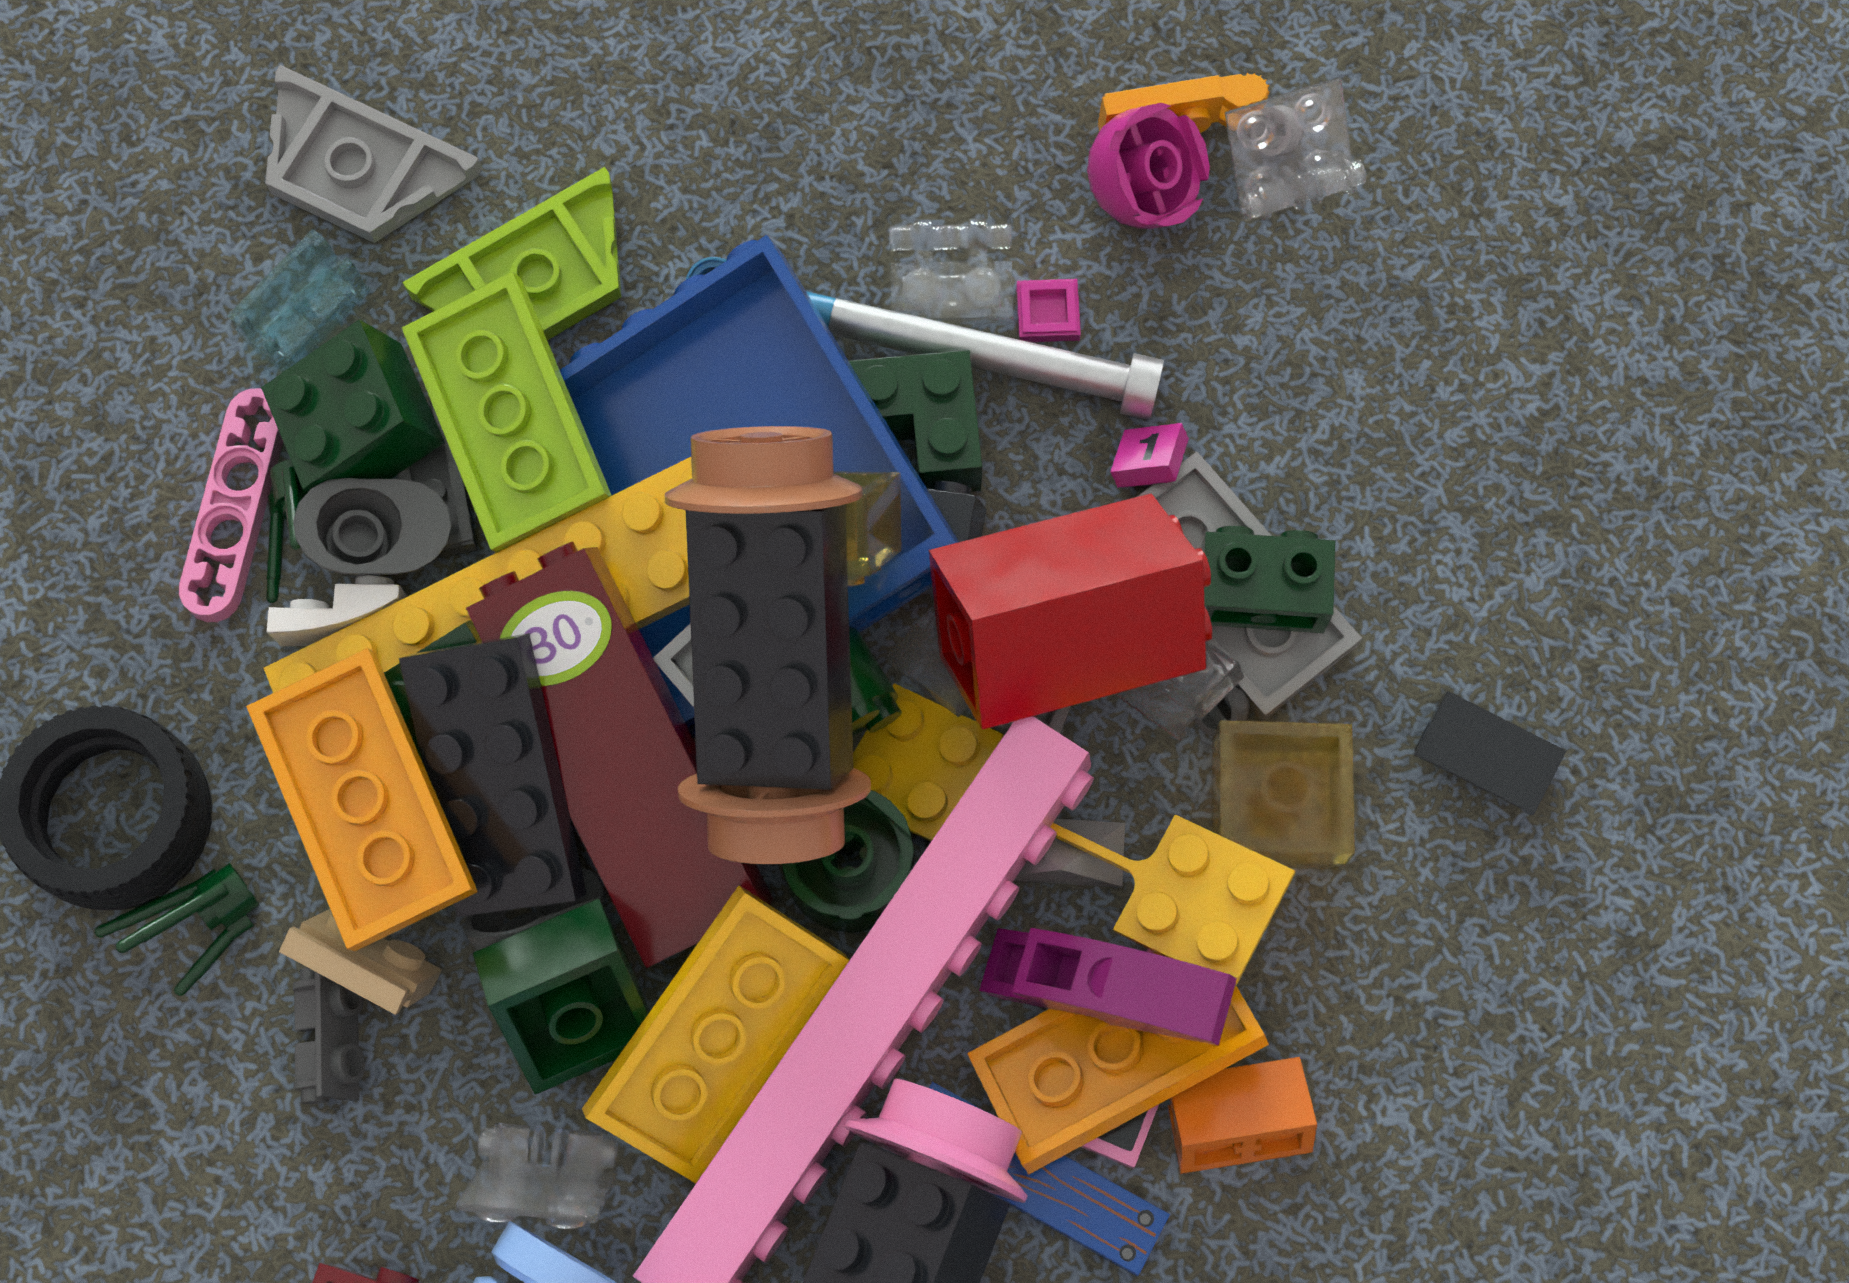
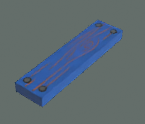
(1087, 1208)

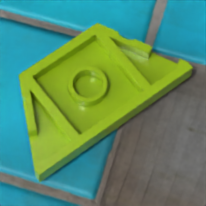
(558, 249)

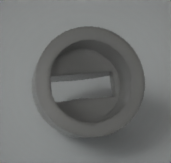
(1239, 711)

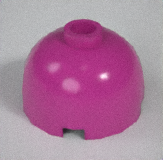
(1148, 167)

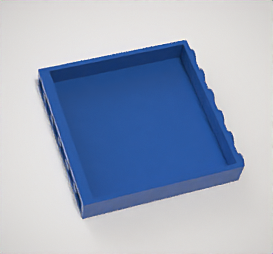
(738, 355)

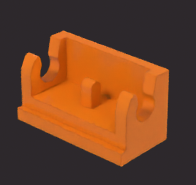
(1243, 1116)

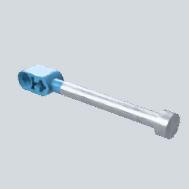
(1132, 384)

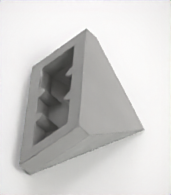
(1073, 866)

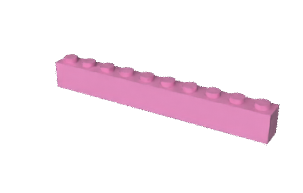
(872, 1009)

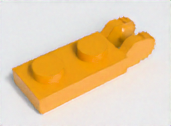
(1200, 99)

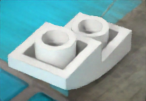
(313, 619)

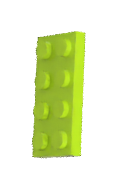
(506, 412)

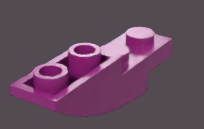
(1109, 983)

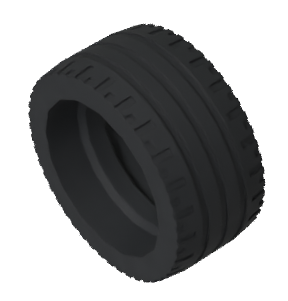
(54, 752)

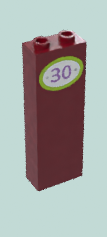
(618, 749)

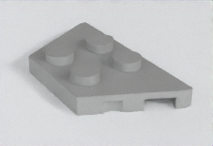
(356, 161)

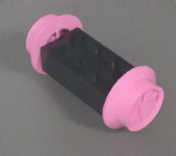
(924, 1212)

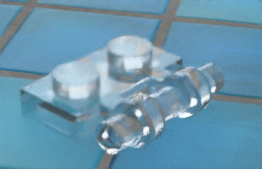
(953, 291)

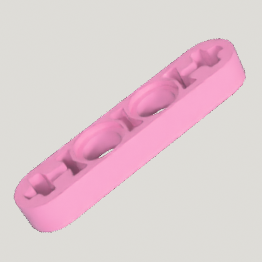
(224, 504)

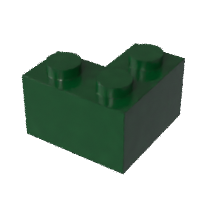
(935, 405)

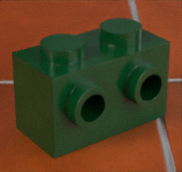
(1269, 580)

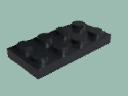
(495, 771)

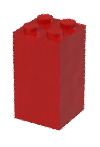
(1070, 609)

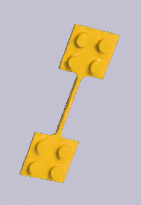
(1190, 899)

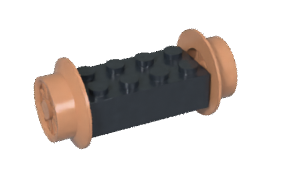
(769, 643)

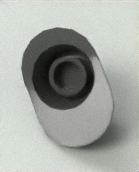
(372, 526)

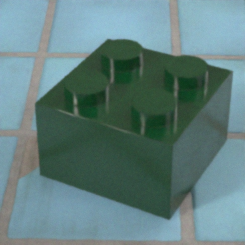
(352, 409)
(562, 995)

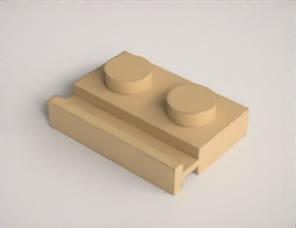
(382, 972)

